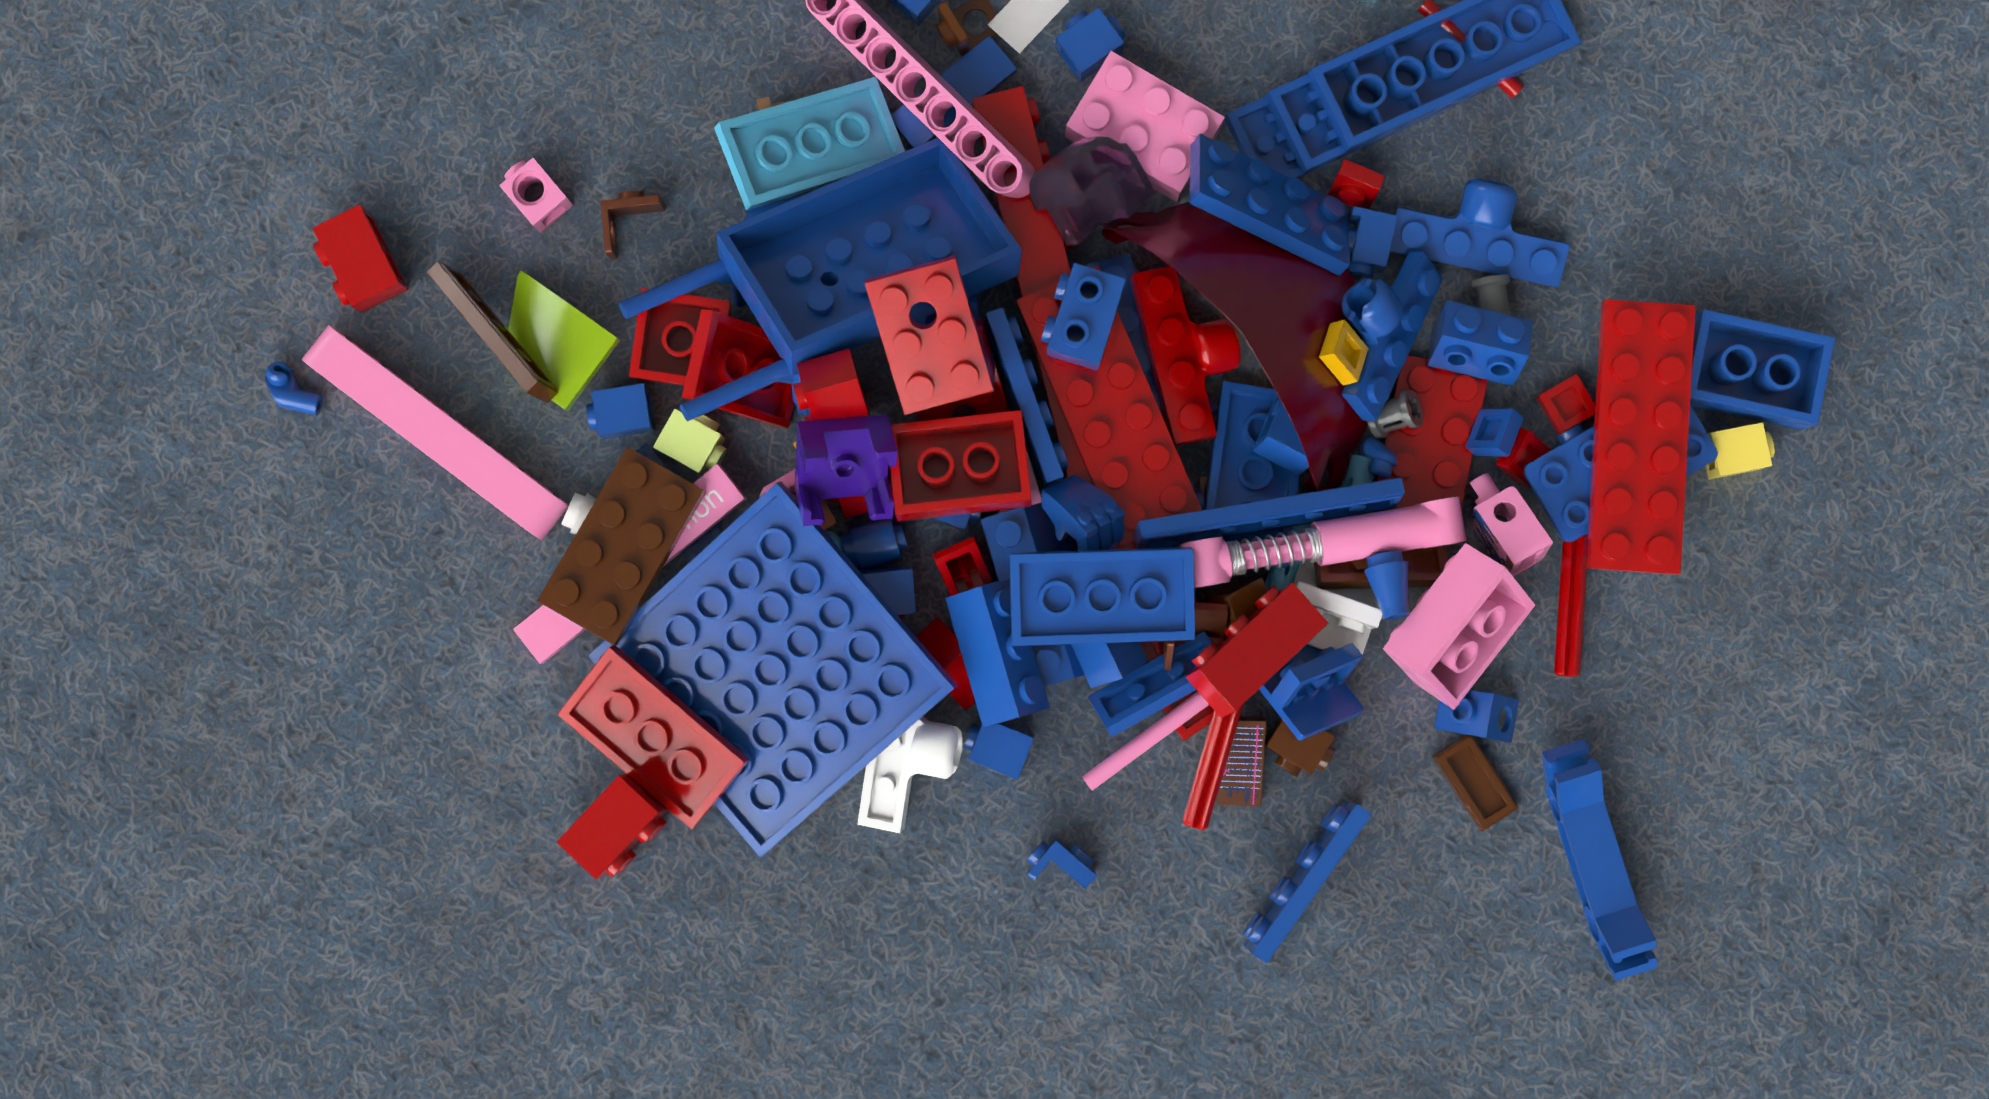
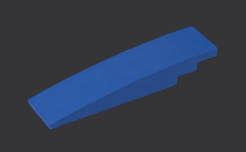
(1398, 82)

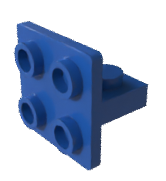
(1312, 690)

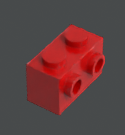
(358, 259)

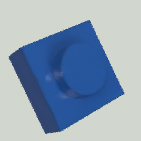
(1494, 432)

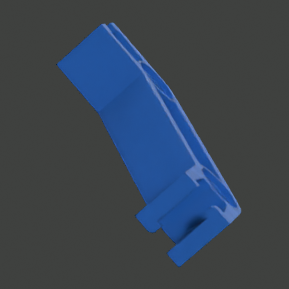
(1595, 860)

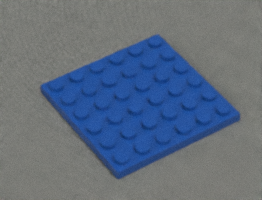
(785, 661)

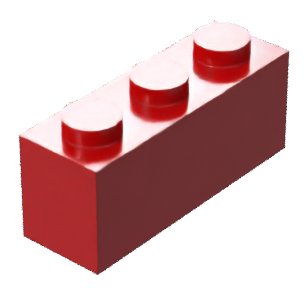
(1255, 648)

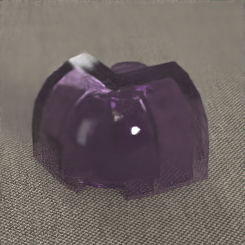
(1088, 185)

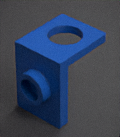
(1479, 716)

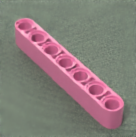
(936, 99)
(435, 432)

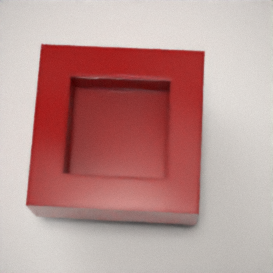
(1356, 185)
(1567, 404)
(1524, 451)

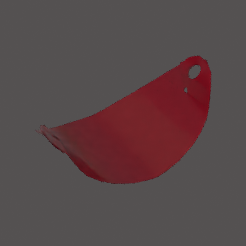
(1277, 306)

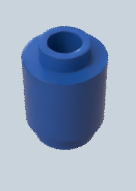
(874, 543)

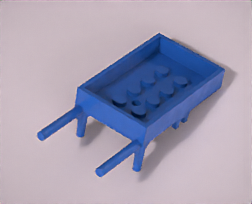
(810, 259)

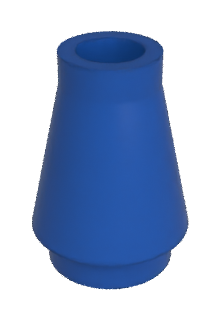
(1389, 583)

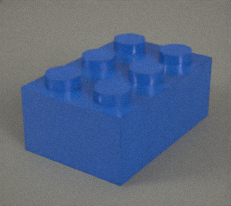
(1759, 370)

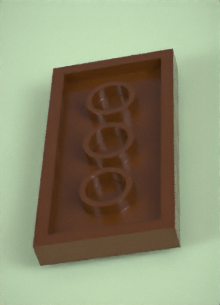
(621, 546)

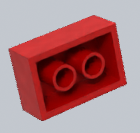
(960, 466)

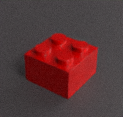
(667, 336)
(612, 827)

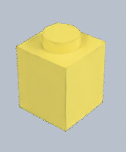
(1740, 450)

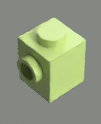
(692, 442)

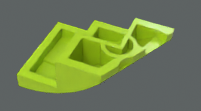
(558, 338)

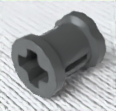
(1493, 293)
(1398, 413)

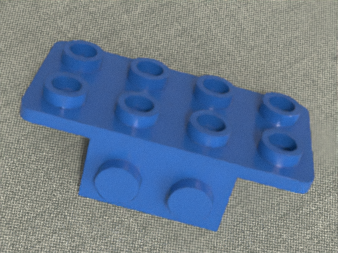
(1564, 475)

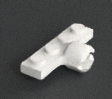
(922, 749)

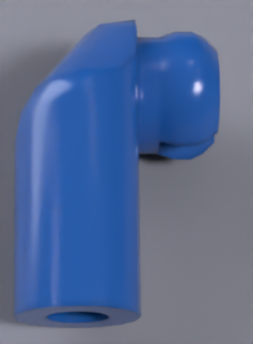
(287, 392)
(1382, 457)

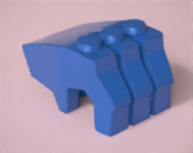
(1084, 514)

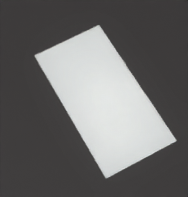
(1024, 19)

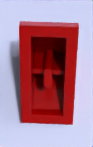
(962, 567)
(945, 649)

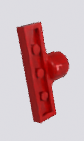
(1182, 353)

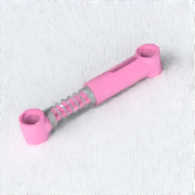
(1332, 541)

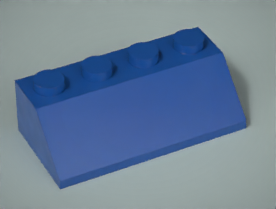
(1032, 531)

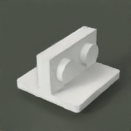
(1347, 611)

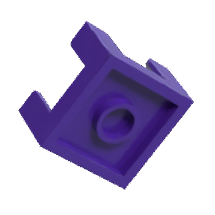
(844, 461)

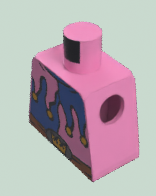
(1511, 543)

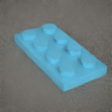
(808, 142)

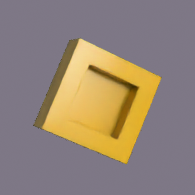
(1343, 352)

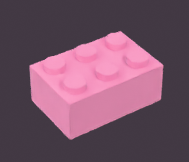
(1147, 116)
(1459, 625)

